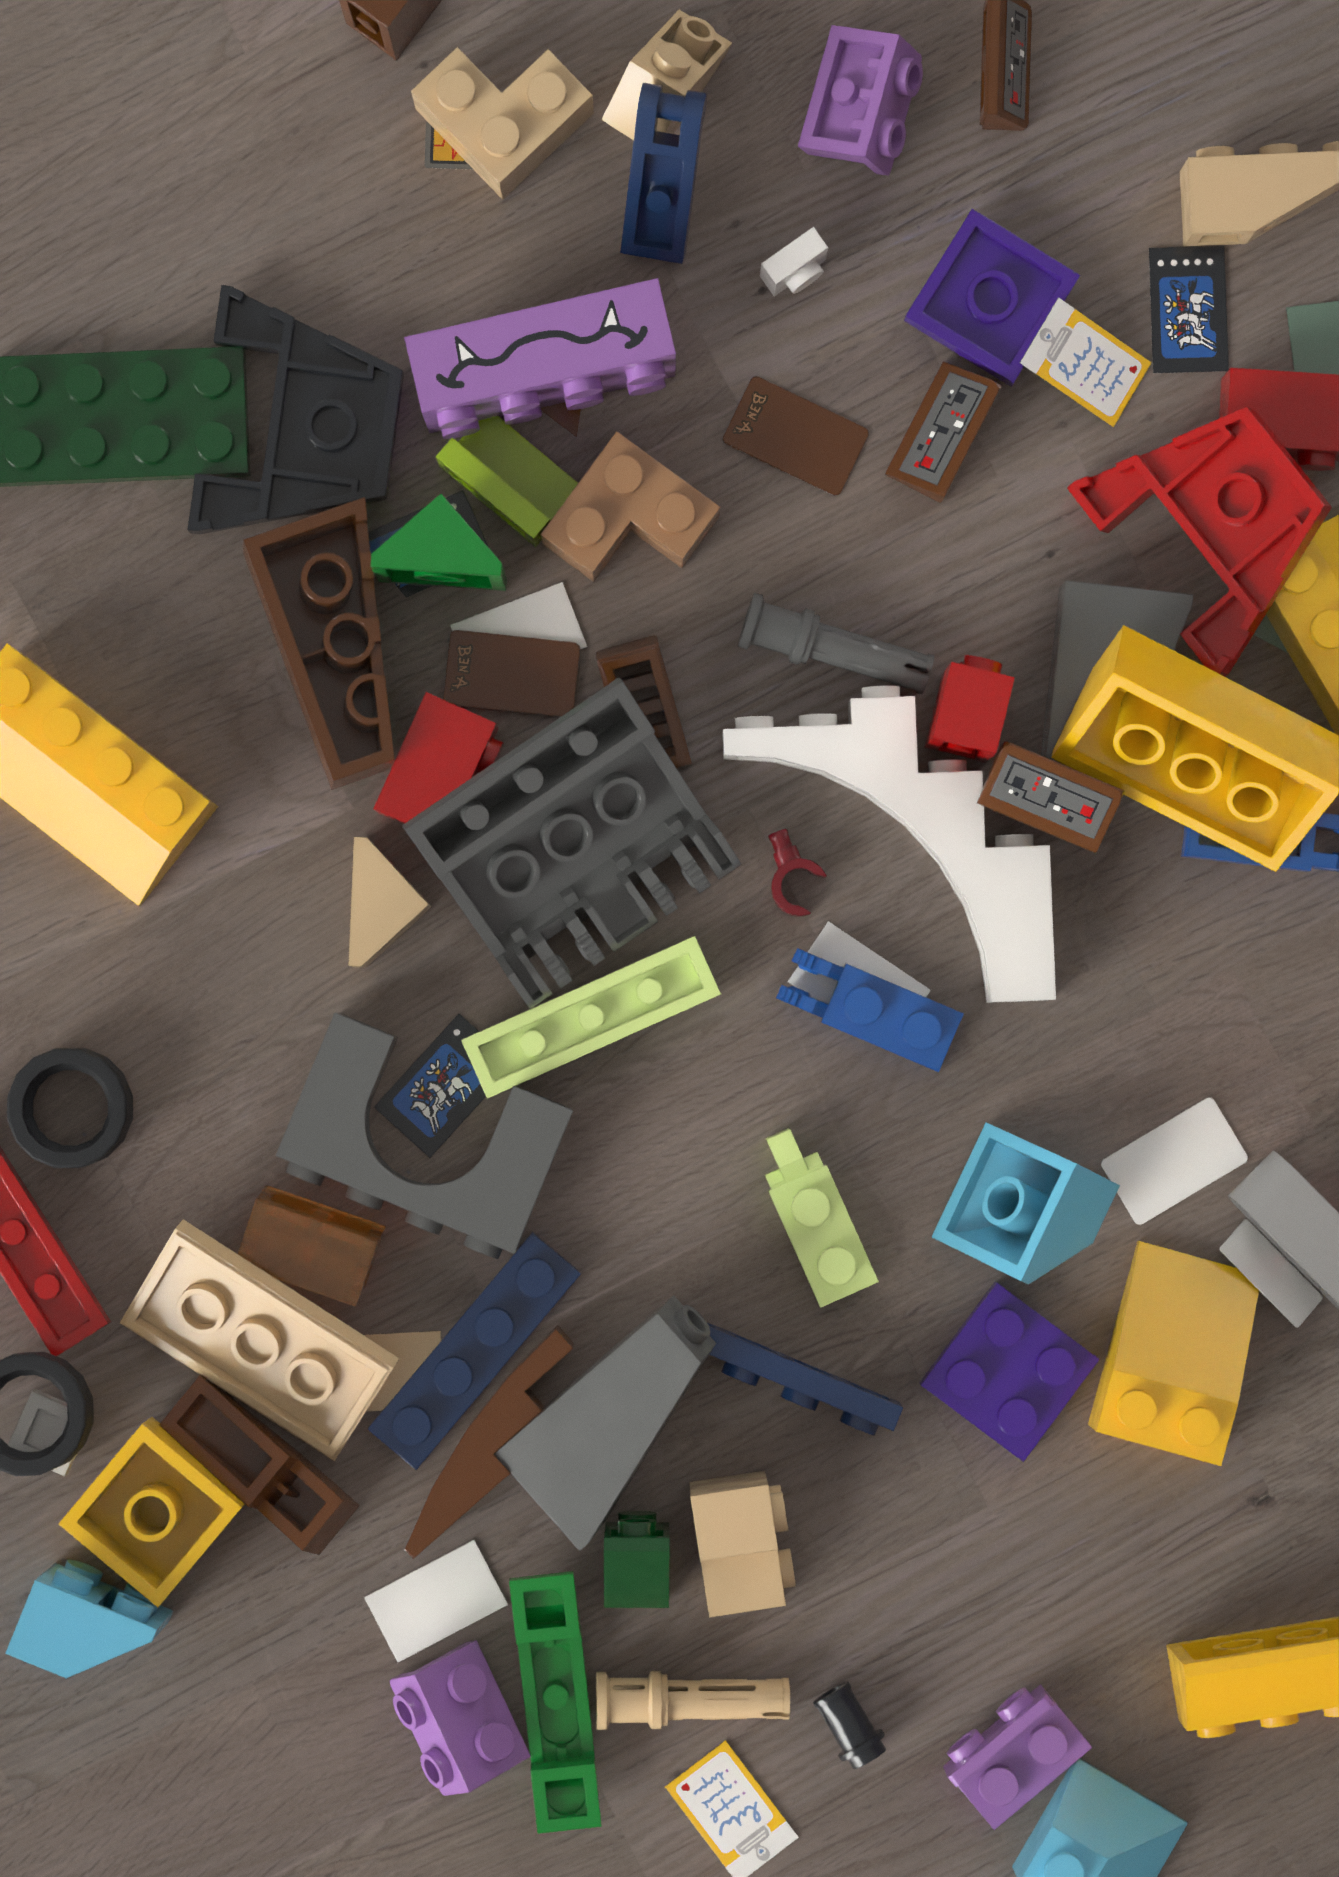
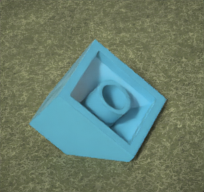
(1023, 1206)
(1099, 1830)

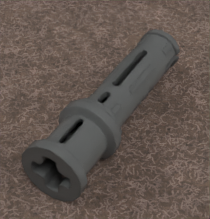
(804, 637)

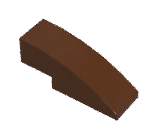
(259, 1466)

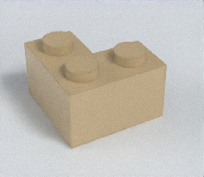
(507, 131)
(738, 1543)

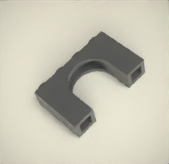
(334, 1140)

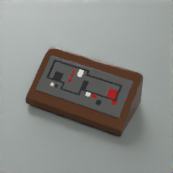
(1005, 65)
(943, 431)
(1050, 796)

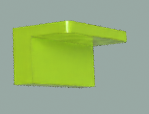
(508, 476)

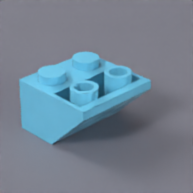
(82, 1622)

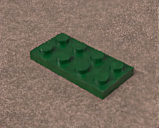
(123, 416)

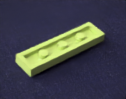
(591, 1017)

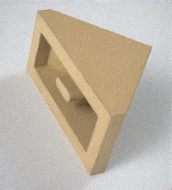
(381, 904)

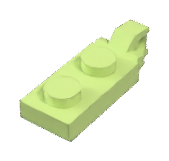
(817, 1222)

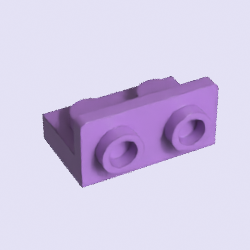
(862, 98)
(1015, 1754)

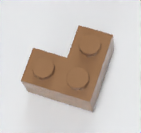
(625, 495)

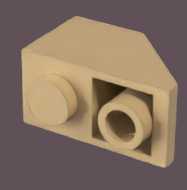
(678, 58)

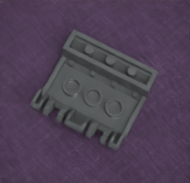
(567, 837)

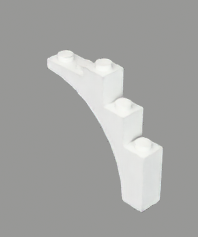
(875, 754)

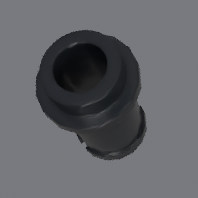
(850, 1726)

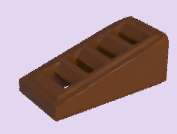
(640, 651)

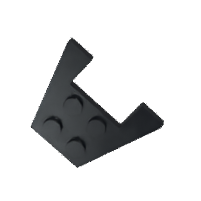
(326, 427)

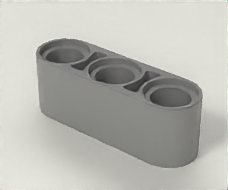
(1293, 1220)

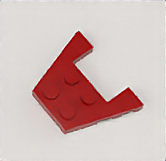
(1236, 502)

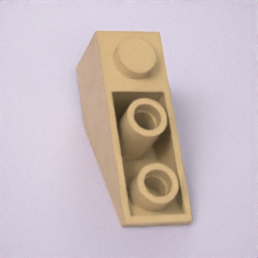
(1244, 196)

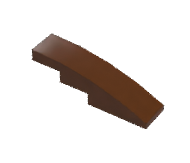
(473, 1466)

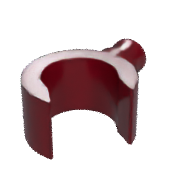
(789, 859)

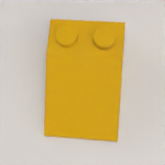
(1176, 1354)

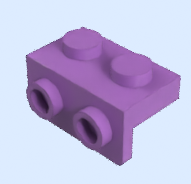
(458, 1720)

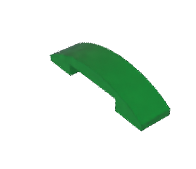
(556, 1702)

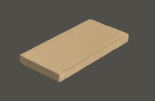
(259, 1340)

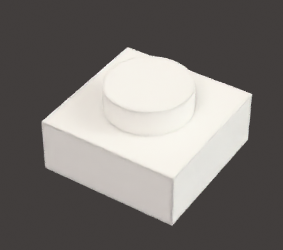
(795, 264)
(41, 1426)

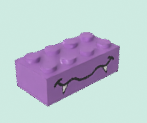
(542, 358)

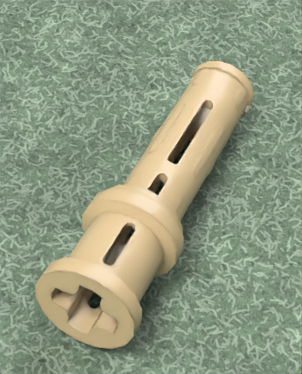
(658, 1699)

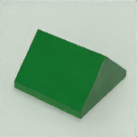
(438, 551)

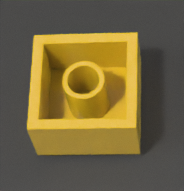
(152, 1512)

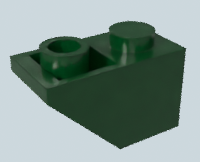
(636, 1561)

